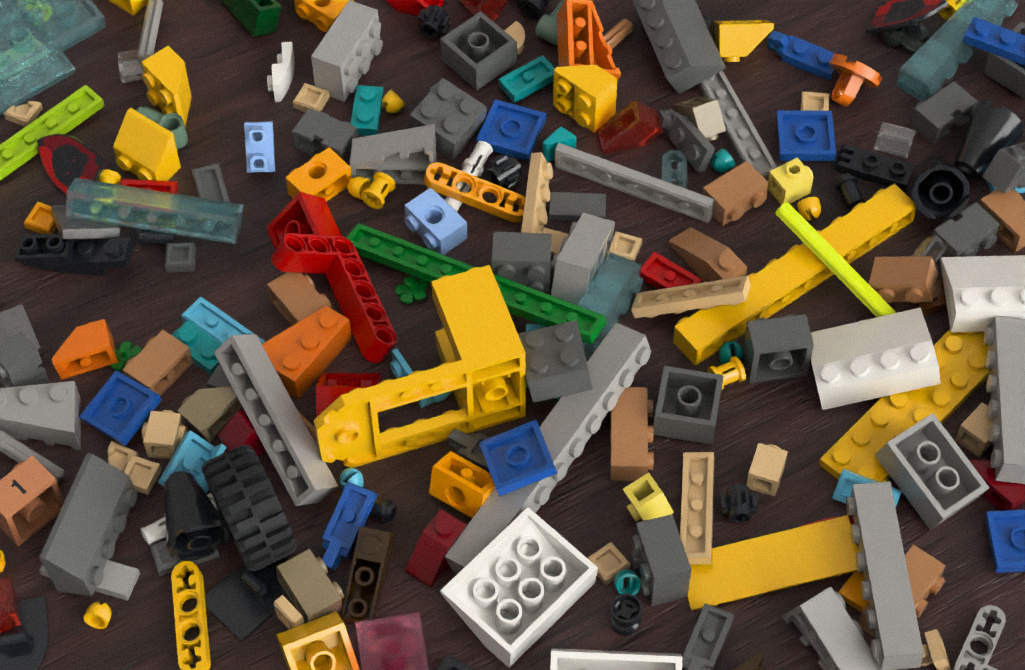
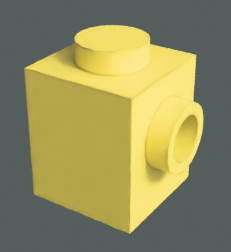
(790, 181)
(646, 499)

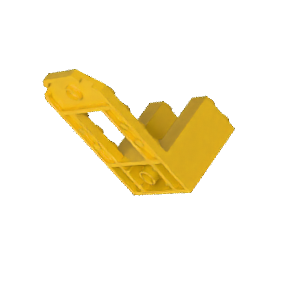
(479, 364)

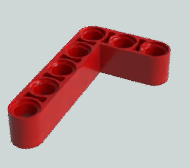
(350, 283)

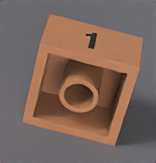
(28, 500)

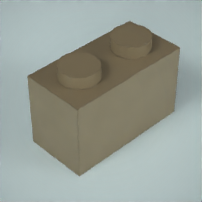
(309, 586)

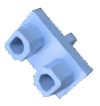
(259, 146)

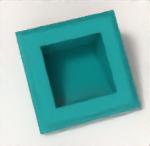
(561, 136)

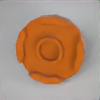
(851, 79)

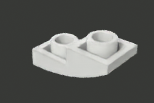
(282, 72)

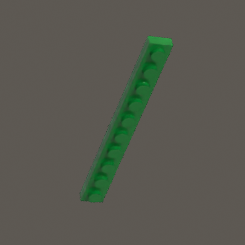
(432, 265)

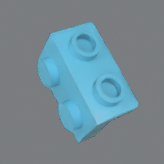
(191, 456)

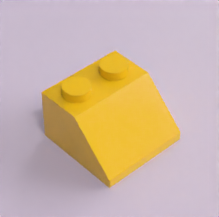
(146, 148)
(318, 645)

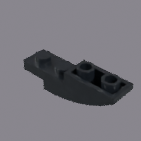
(73, 255)

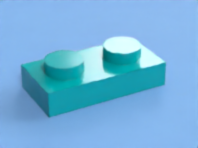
(527, 79)
(367, 109)
(200, 344)

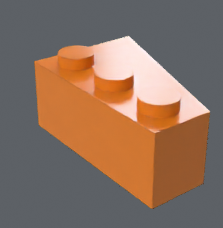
(582, 37)
(308, 348)

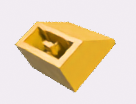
(167, 82)
(585, 94)

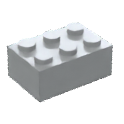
(347, 50)
(931, 471)

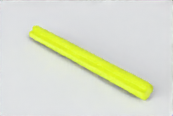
(834, 261)

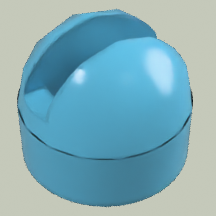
(357, 477)

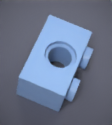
(431, 208)

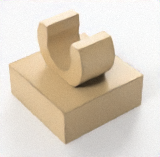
(935, 651)

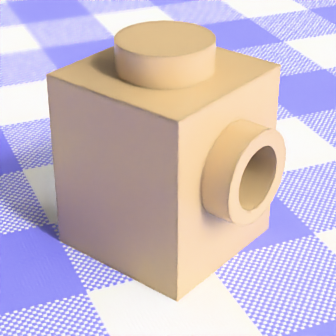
(163, 433)

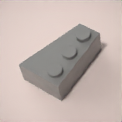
(397, 153)
(581, 257)
(42, 413)
(832, 633)

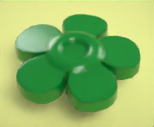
(411, 290)
(124, 354)

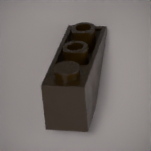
(367, 573)

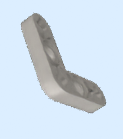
(967, 658)

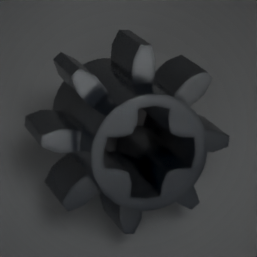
(433, 21)
(505, 171)
(739, 503)

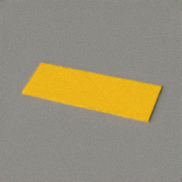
(774, 563)

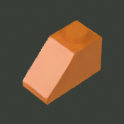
(85, 350)

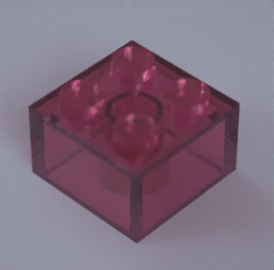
(392, 643)

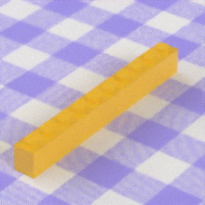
(795, 273)

